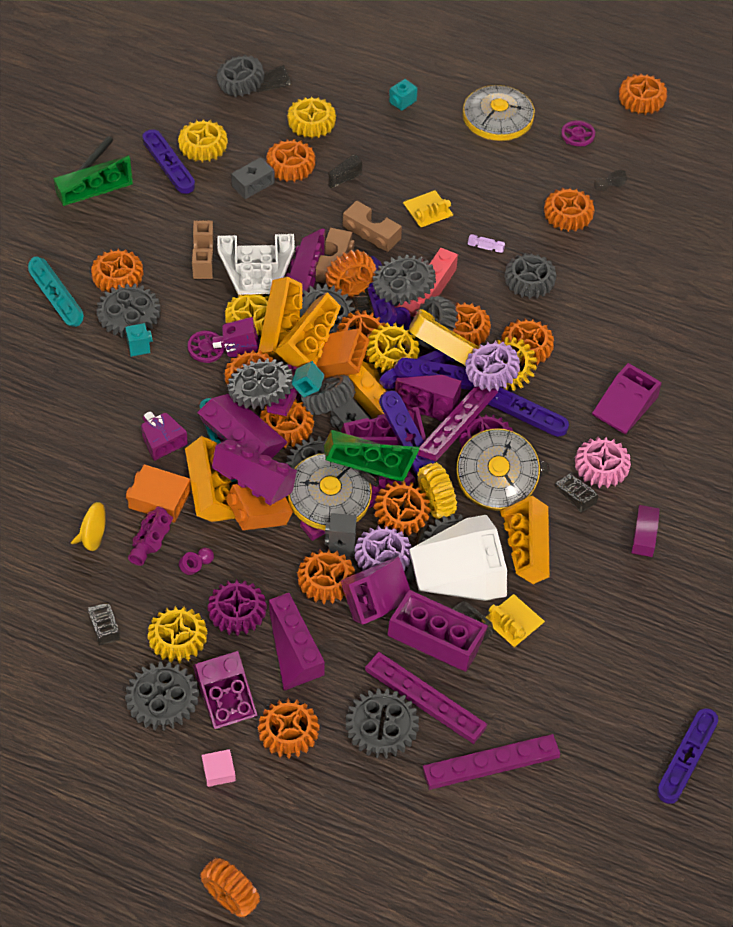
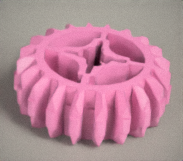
(615, 460)

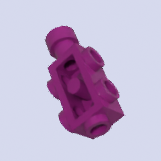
(150, 535)

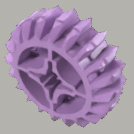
(495, 372)
(378, 545)

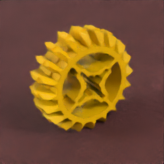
(322, 118)
(202, 140)
(248, 306)
(388, 338)
(523, 350)
(438, 489)
(169, 627)

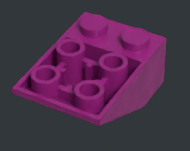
(432, 394)
(627, 398)
(376, 590)
(225, 690)

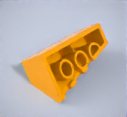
(281, 314)
(310, 333)
(368, 389)
(207, 484)
(529, 538)

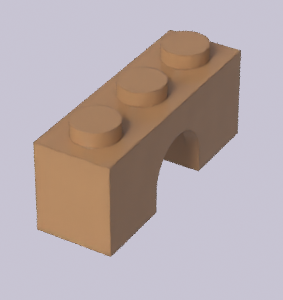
(383, 235)
(335, 244)
(203, 250)

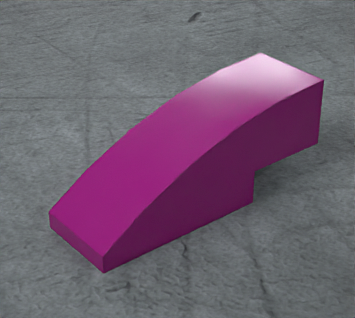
(645, 531)

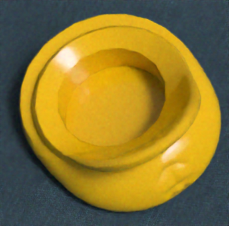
(92, 527)

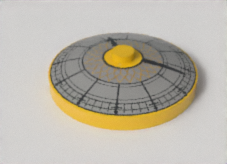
(498, 113)
(497, 469)
(327, 489)

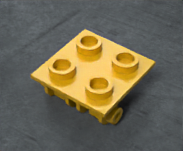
(428, 208)
(514, 620)

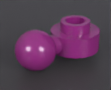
(204, 556)

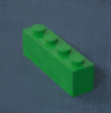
(94, 180)
(369, 456)

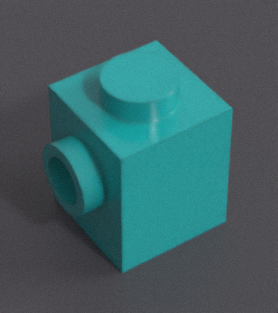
(403, 94)
(138, 339)
(308, 379)

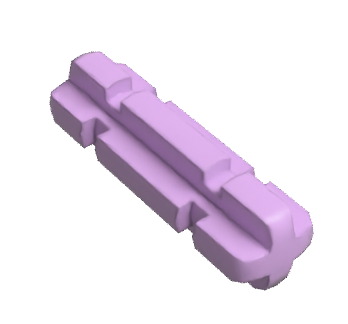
(486, 243)

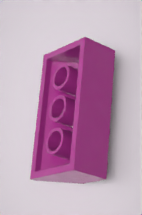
(240, 425)
(437, 630)

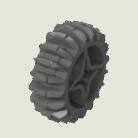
(240, 75)
(529, 280)
(443, 312)
(332, 394)

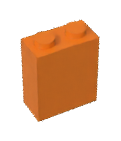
(343, 353)
(158, 489)
(254, 512)

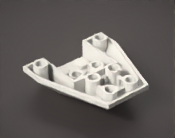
(255, 266)
(462, 561)

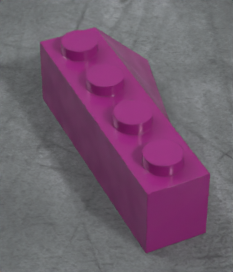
(307, 257)
(379, 429)
(254, 470)
(295, 647)

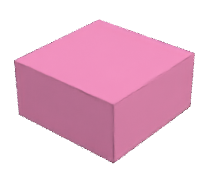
(218, 768)

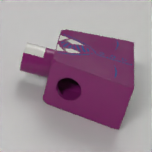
(238, 337)
(162, 434)

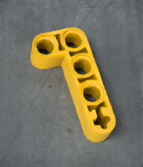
(440, 337)

